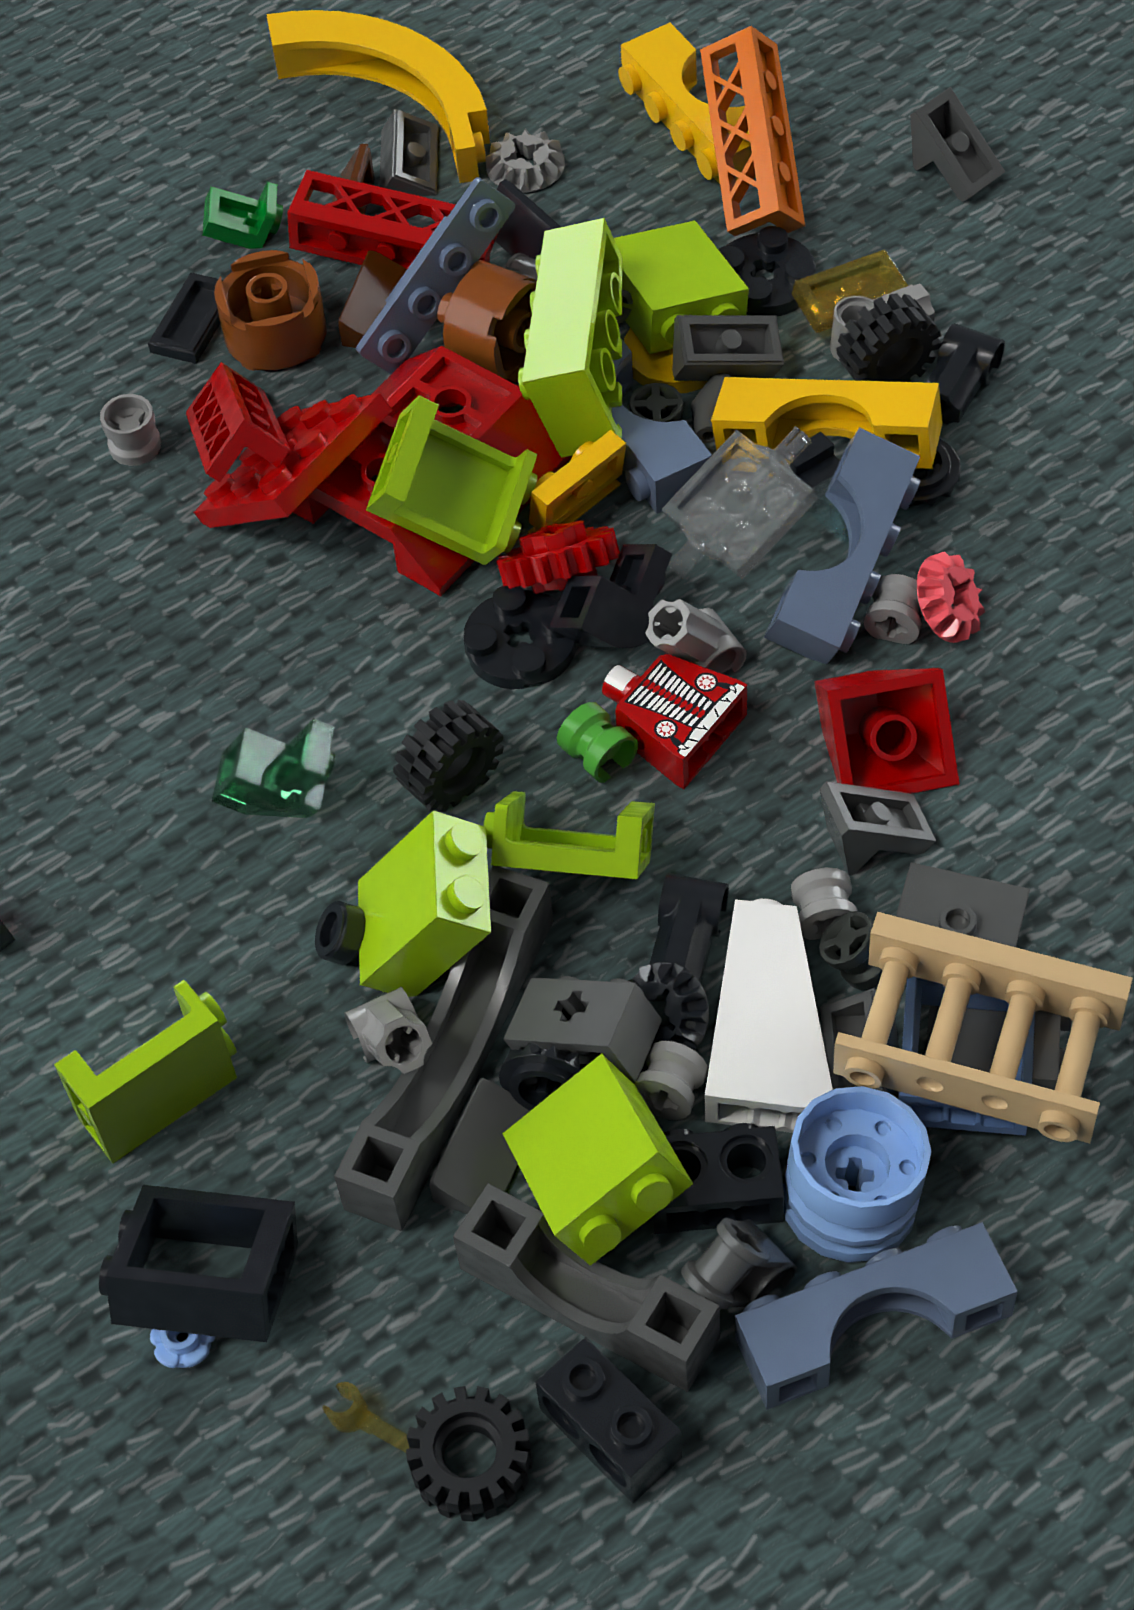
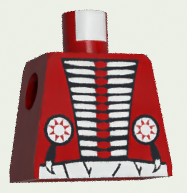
(677, 713)

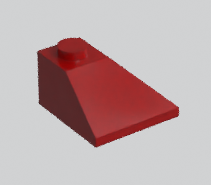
(889, 729)

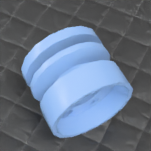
(861, 1142)

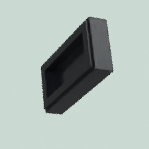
(188, 322)

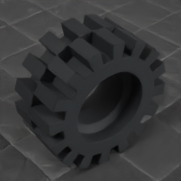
(889, 341)
(448, 755)
(463, 1415)

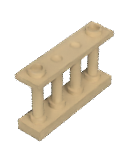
(996, 970)

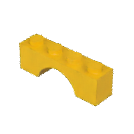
(662, 72)
(771, 407)

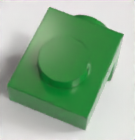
(242, 218)

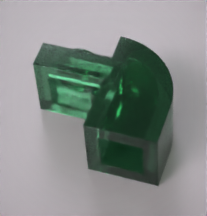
(276, 777)

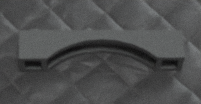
(411, 1124)

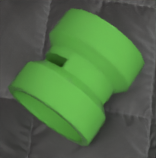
(593, 738)

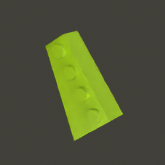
(575, 335)

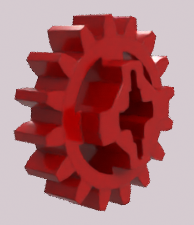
(557, 554)

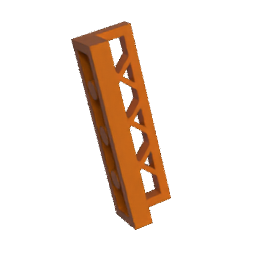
(768, 128)

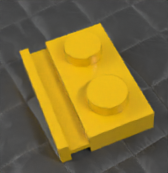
(578, 484)

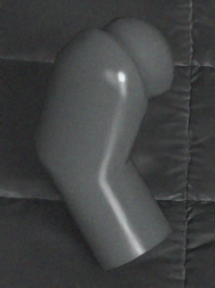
(704, 405)

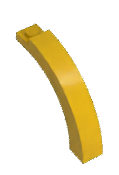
(391, 55)

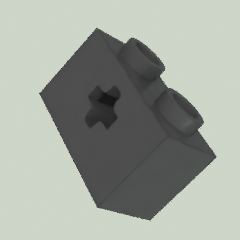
(587, 1020)

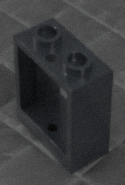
(194, 1301)

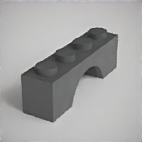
(637, 1318)

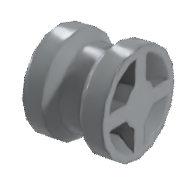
(894, 610)
(822, 898)
(671, 1078)

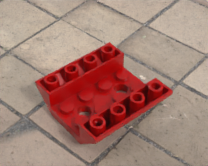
(491, 413)

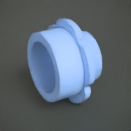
(180, 1354)

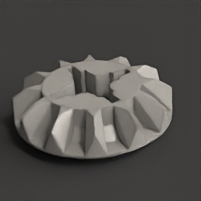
(547, 159)

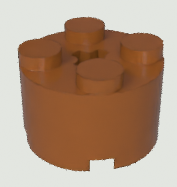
(271, 311)
(489, 318)

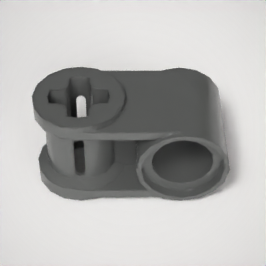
(738, 1266)

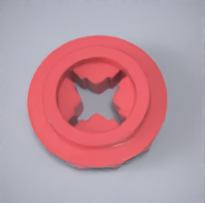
(946, 582)

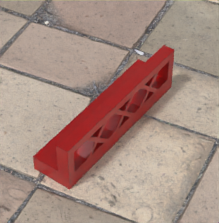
(347, 235)
(233, 416)

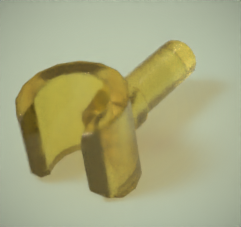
(361, 1418)

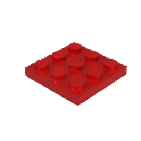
(318, 444)

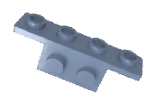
(433, 273)

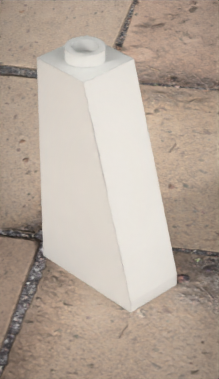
(767, 1029)

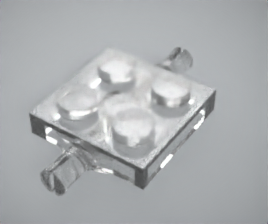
(740, 503)

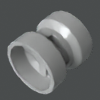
(130, 429)

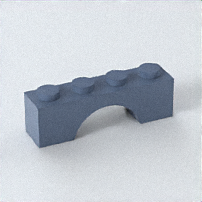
(657, 454)
(867, 490)
(948, 1280)

